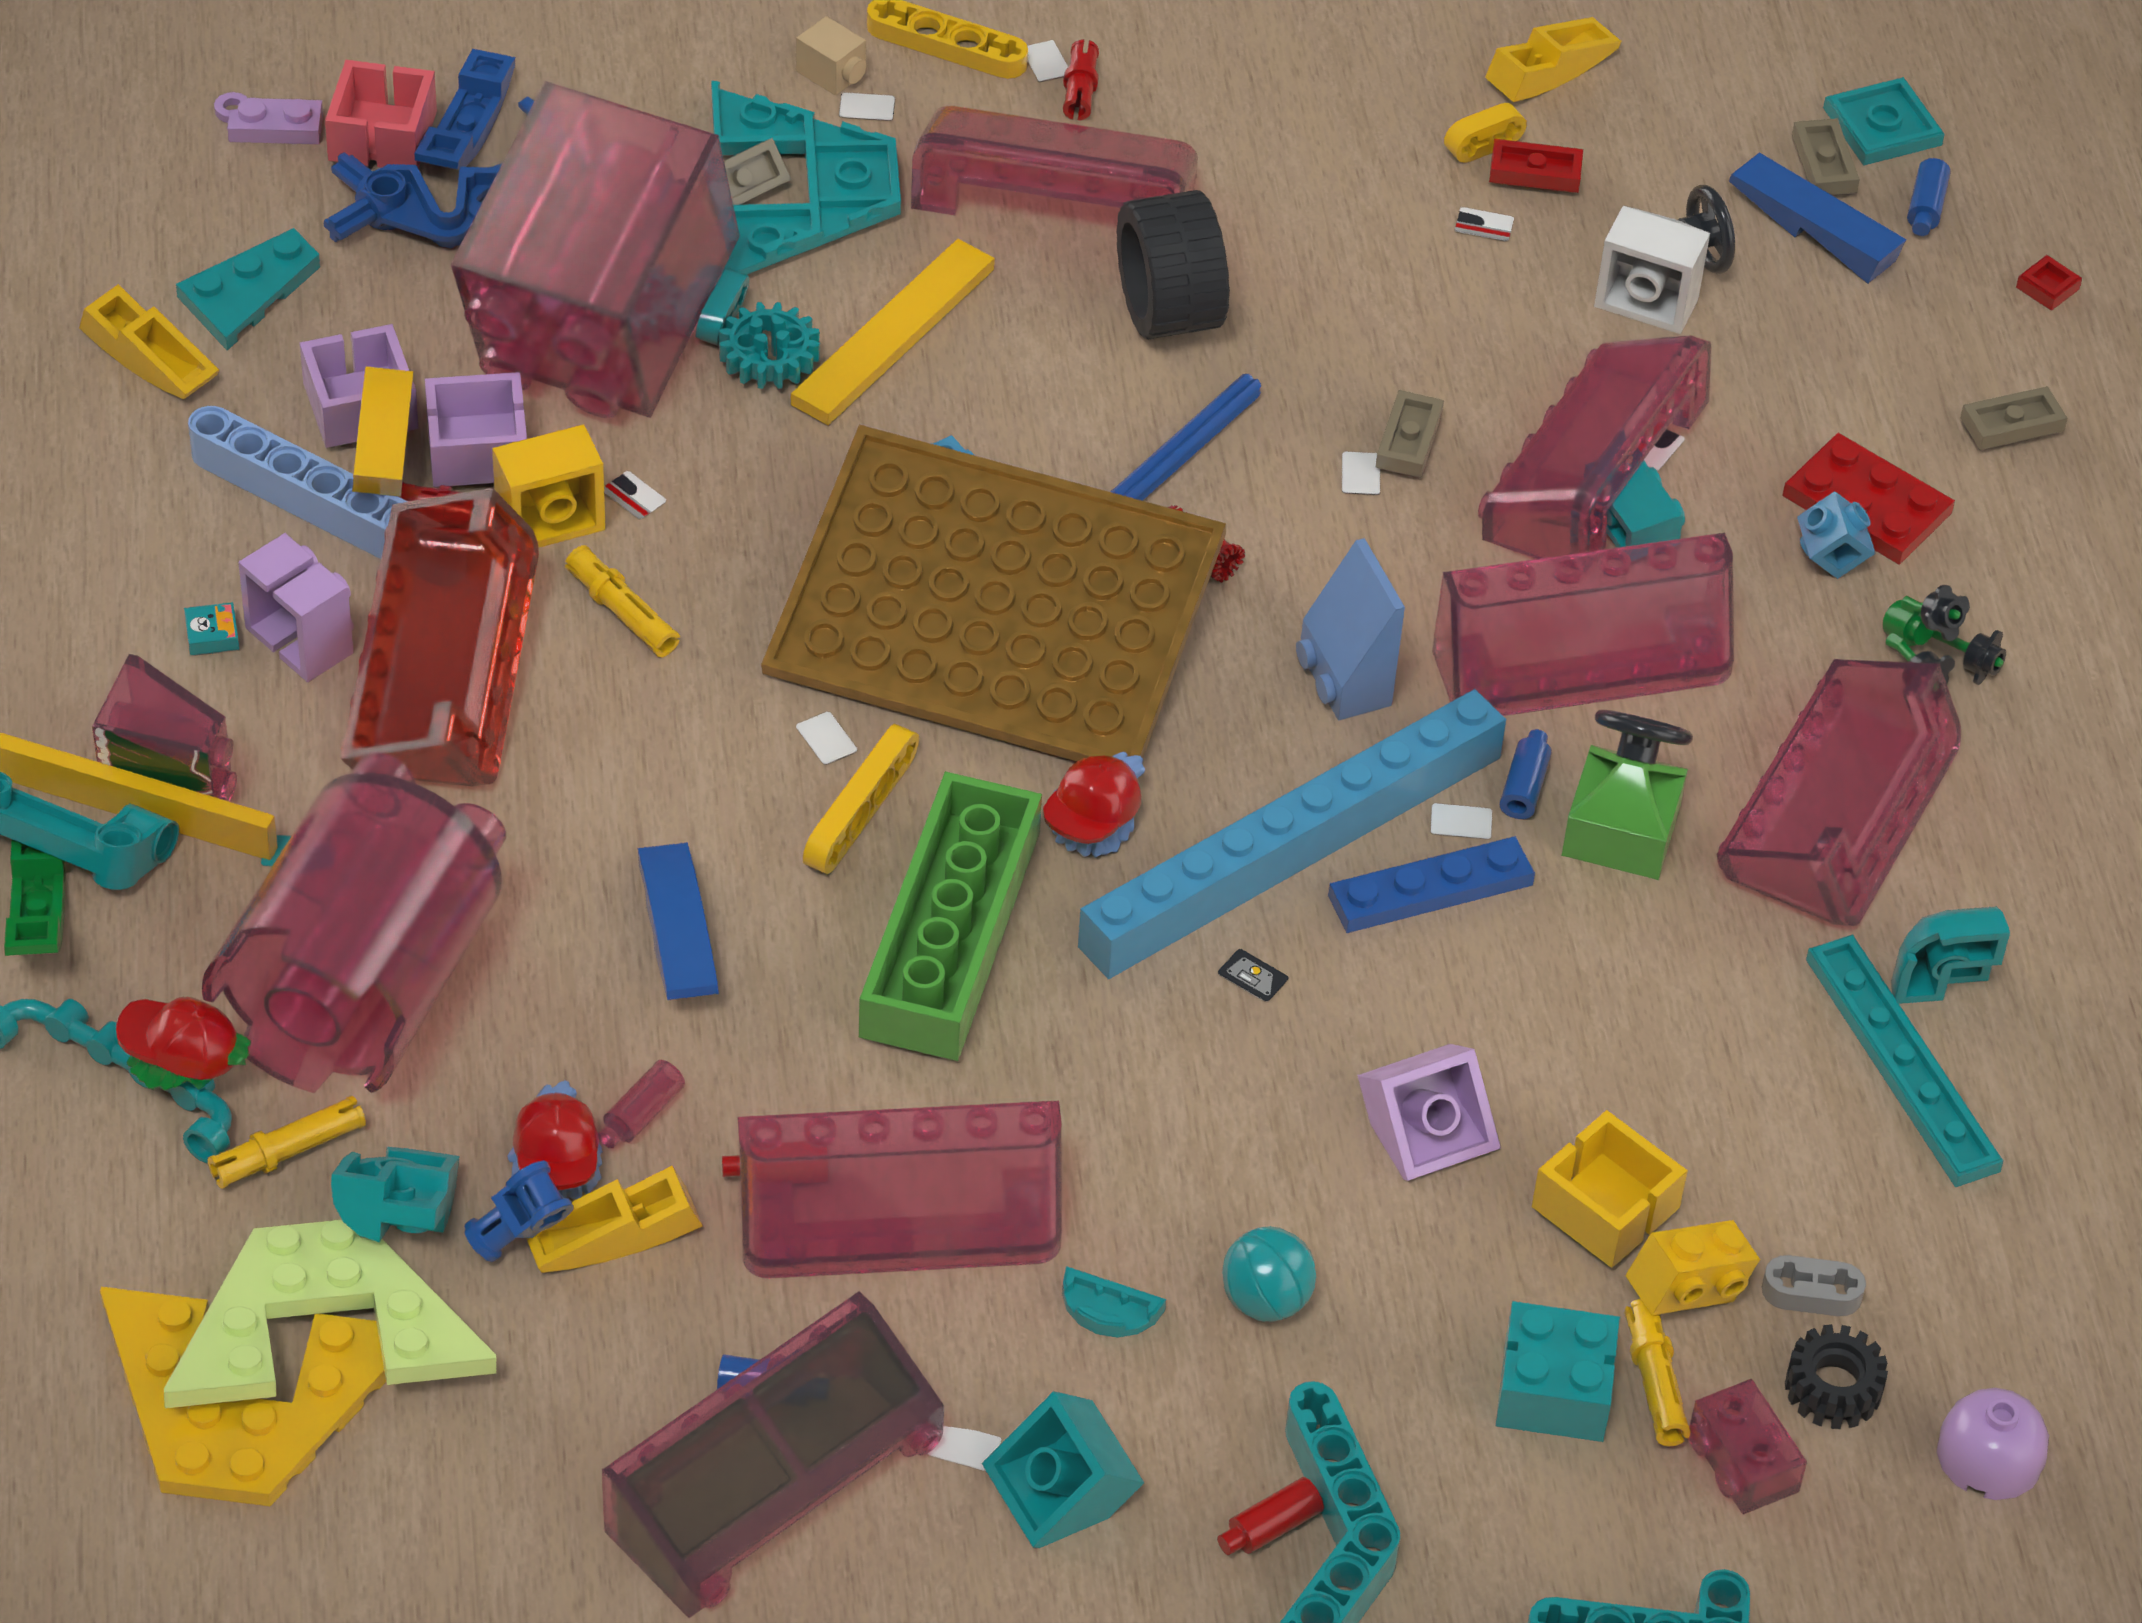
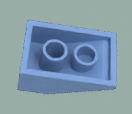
(1354, 636)

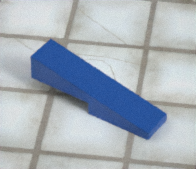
(1802, 206)

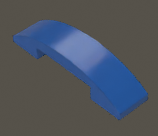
(471, 112)

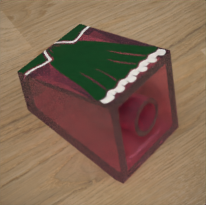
(164, 732)

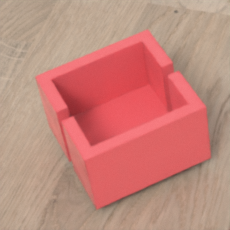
(370, 128)

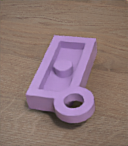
(270, 119)

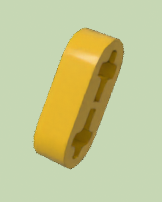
(1475, 134)

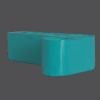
(1716, 1587)

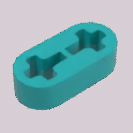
(723, 302)

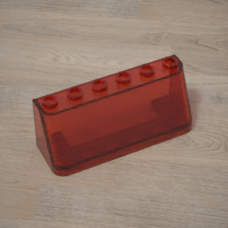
(444, 638)

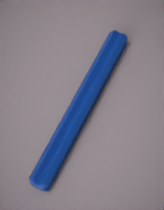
(1190, 438)

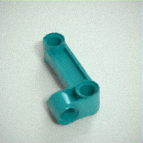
(114, 851)

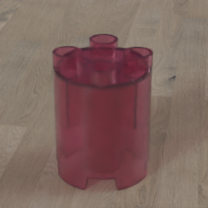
(358, 926)

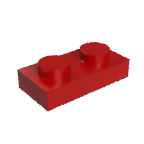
(1536, 165)

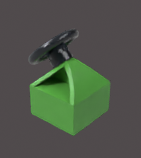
(1627, 798)

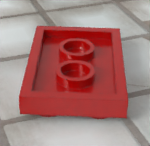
(1898, 504)

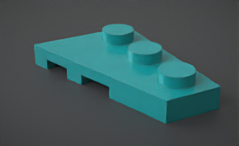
(245, 285)

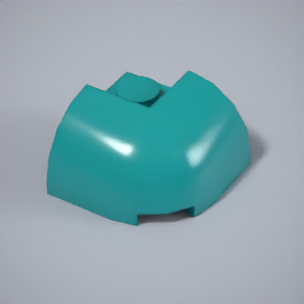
(1949, 950)
(400, 1190)

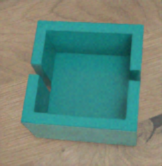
(1557, 1371)

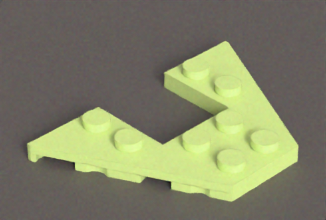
(317, 1272)

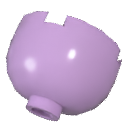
(1993, 1443)

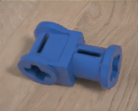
(521, 1211)

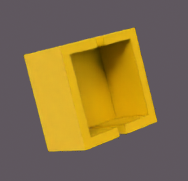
(1616, 1190)

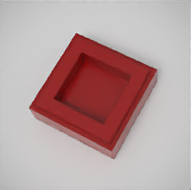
(2049, 282)

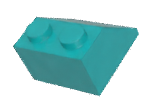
(1062, 1470)

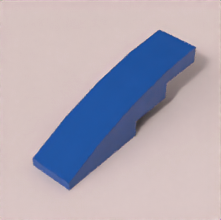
(677, 921)

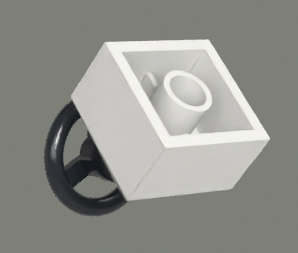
(1657, 262)

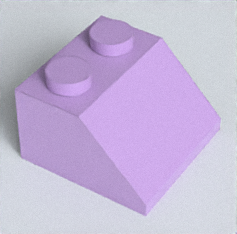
(1430, 1110)

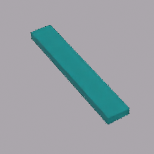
(1904, 1061)

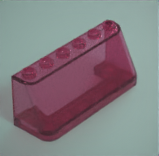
(1042, 160)
(1594, 443)
(1589, 625)
(1845, 788)
(900, 1189)

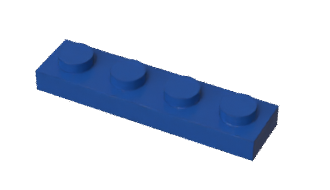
(1431, 884)

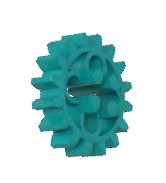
(746, 346)

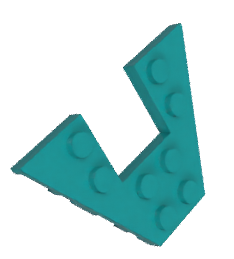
(848, 178)

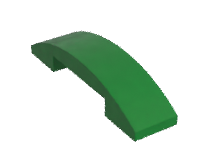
(35, 902)

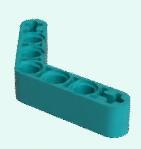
(1350, 1526)

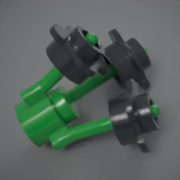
(1940, 617)

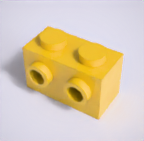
(1692, 1267)

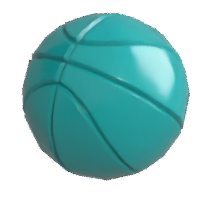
(1269, 1274)

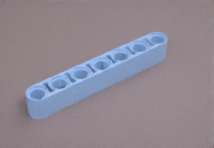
(289, 477)

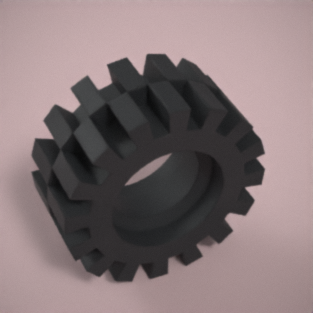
(1829, 1400)

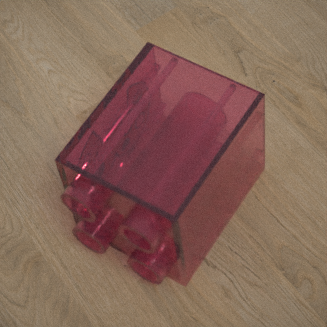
(596, 250)

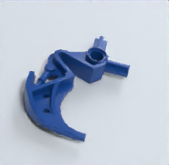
(401, 199)

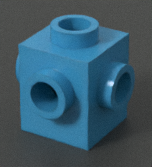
(1836, 534)

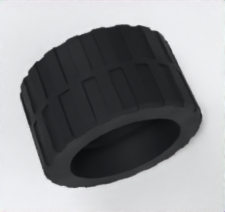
(1173, 264)

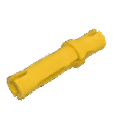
(609, 589)
(268, 1149)
(1653, 1356)

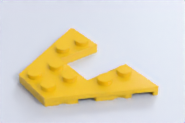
(244, 1446)

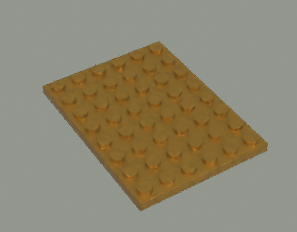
(994, 598)

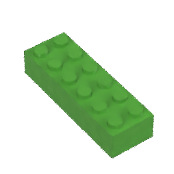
(950, 916)

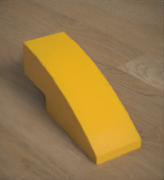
(1550, 57)
(146, 343)
(382, 431)
(617, 1223)

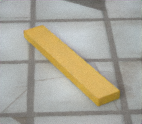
(892, 331)
(113, 788)

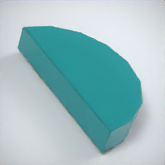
(1109, 1306)

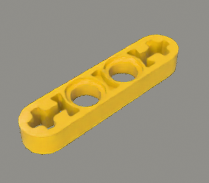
(1005, 56)
(860, 799)

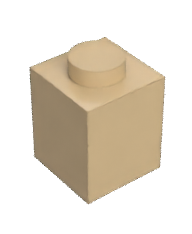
(831, 55)

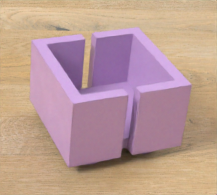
(338, 395)
(468, 420)
(295, 597)

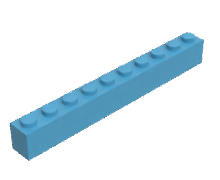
(1290, 834)

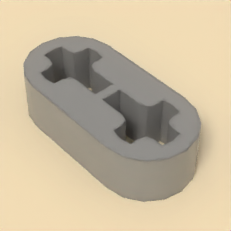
(1813, 1285)

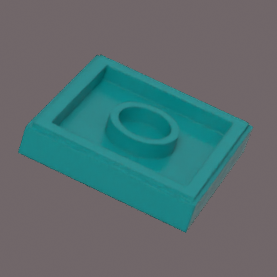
(1884, 121)

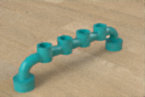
(69, 1021)

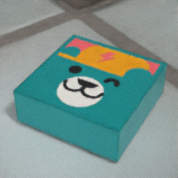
(211, 628)

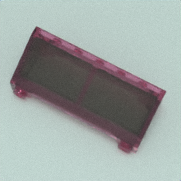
(767, 1452)

